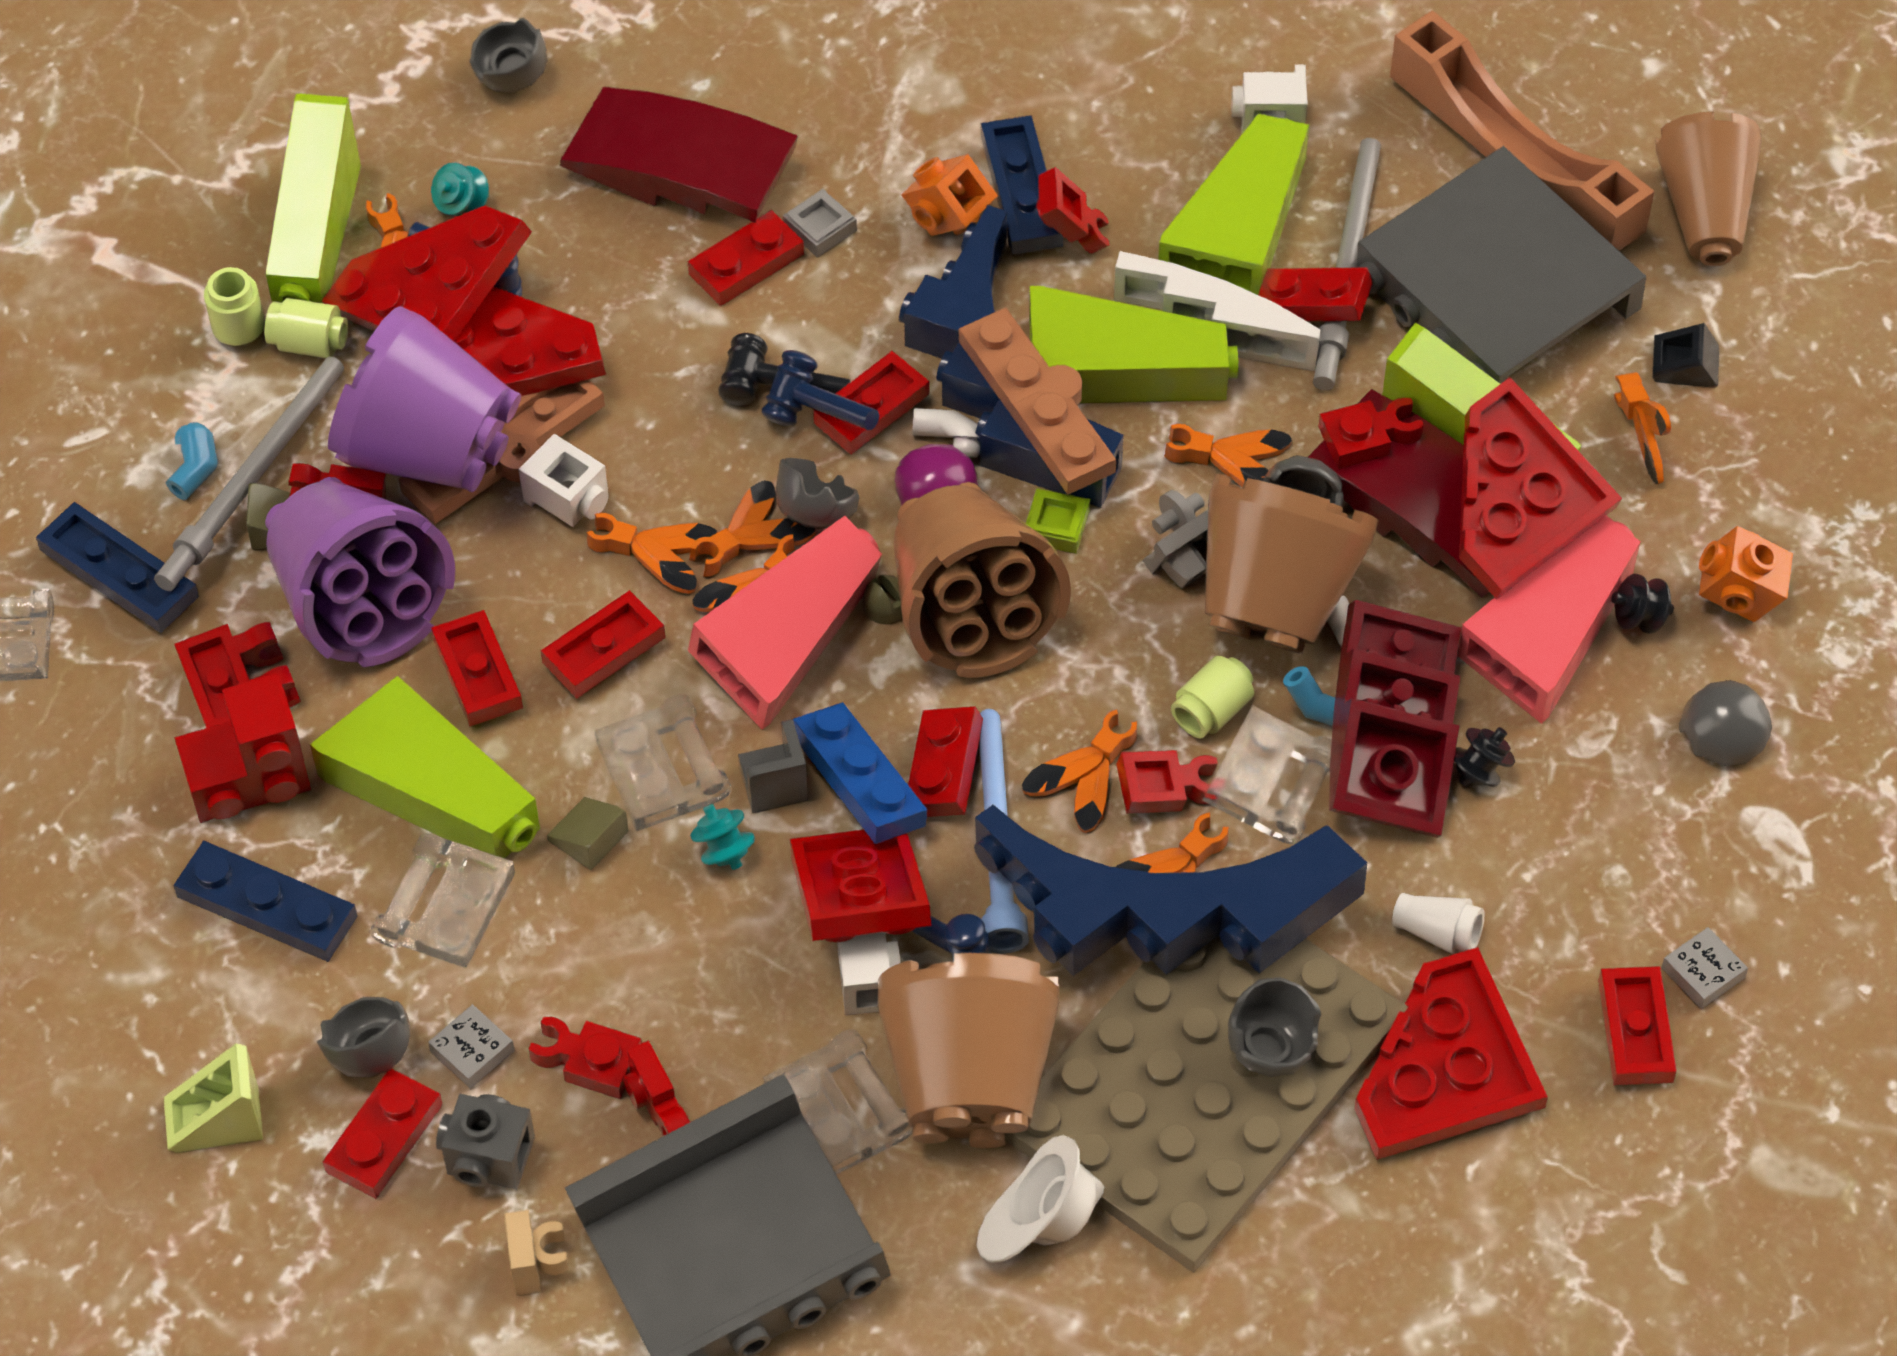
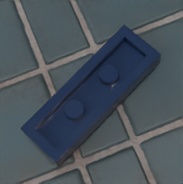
(1014, 167)
(114, 566)
(265, 901)

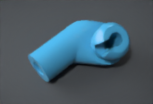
(199, 459)
(1308, 695)

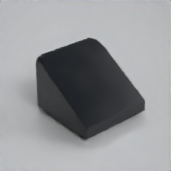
(1686, 357)

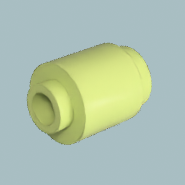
(234, 306)
(306, 327)
(1213, 696)

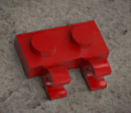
(218, 661)

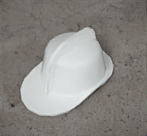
(1043, 1204)

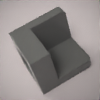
(776, 773)

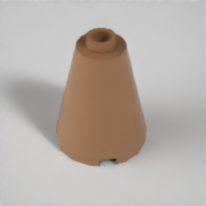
(1711, 180)

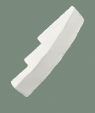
(1253, 323)

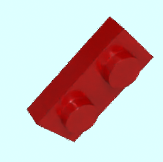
(746, 257)
(1319, 292)
(888, 387)
(603, 644)
(477, 668)
(945, 759)
(1637, 1025)
(382, 1133)

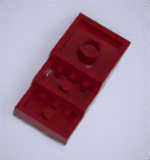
(679, 151)
(1412, 492)
(1394, 719)

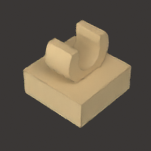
(527, 1251)

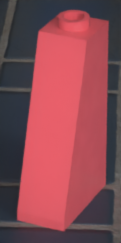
(783, 621)
(1547, 622)

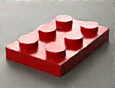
(859, 885)

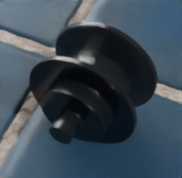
(1642, 603)
(1483, 756)

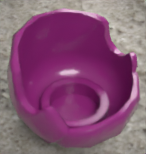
(932, 468)

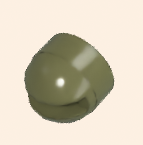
(877, 603)

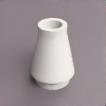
(1442, 921)

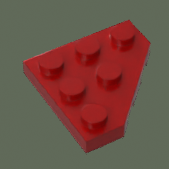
(433, 272)
(531, 343)
(1522, 489)
(1447, 1062)

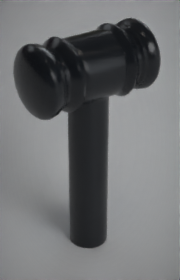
(747, 368)

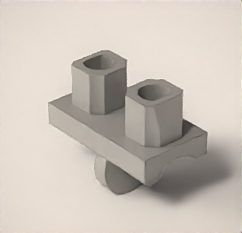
(1177, 550)

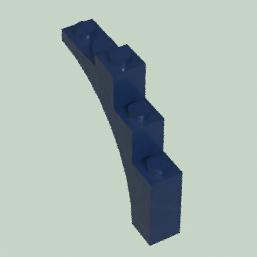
(932, 327)
(1168, 917)

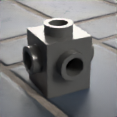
(486, 1141)

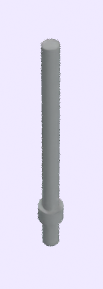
(1333, 334)
(196, 540)

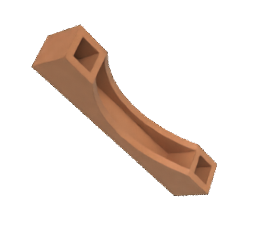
(1450, 80)

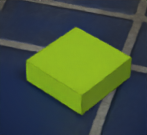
(1059, 518)

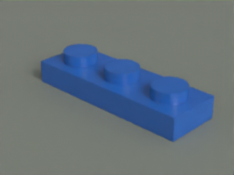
(860, 773)

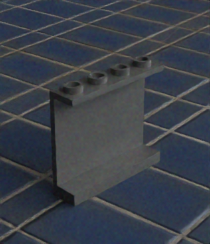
(1498, 266)
(729, 1230)

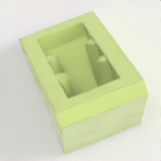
(215, 1105)

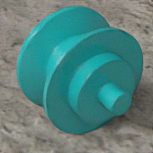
(459, 189)
(722, 837)

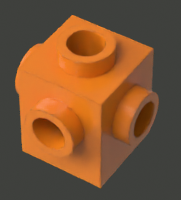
(948, 195)
(1745, 573)

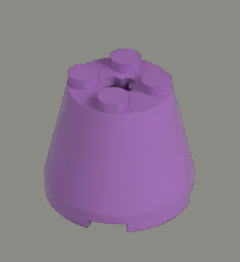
(421, 407)
(358, 570)

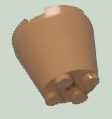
(1278, 560)
(975, 581)
(968, 1043)

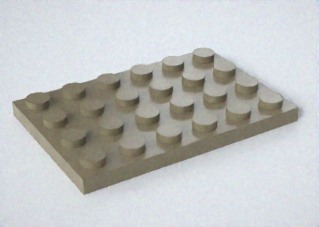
(1172, 1112)

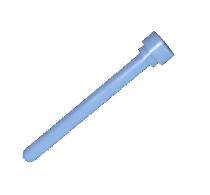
(1003, 918)

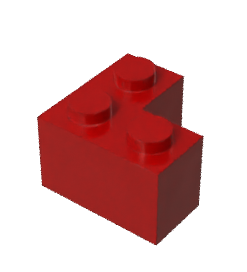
(247, 759)

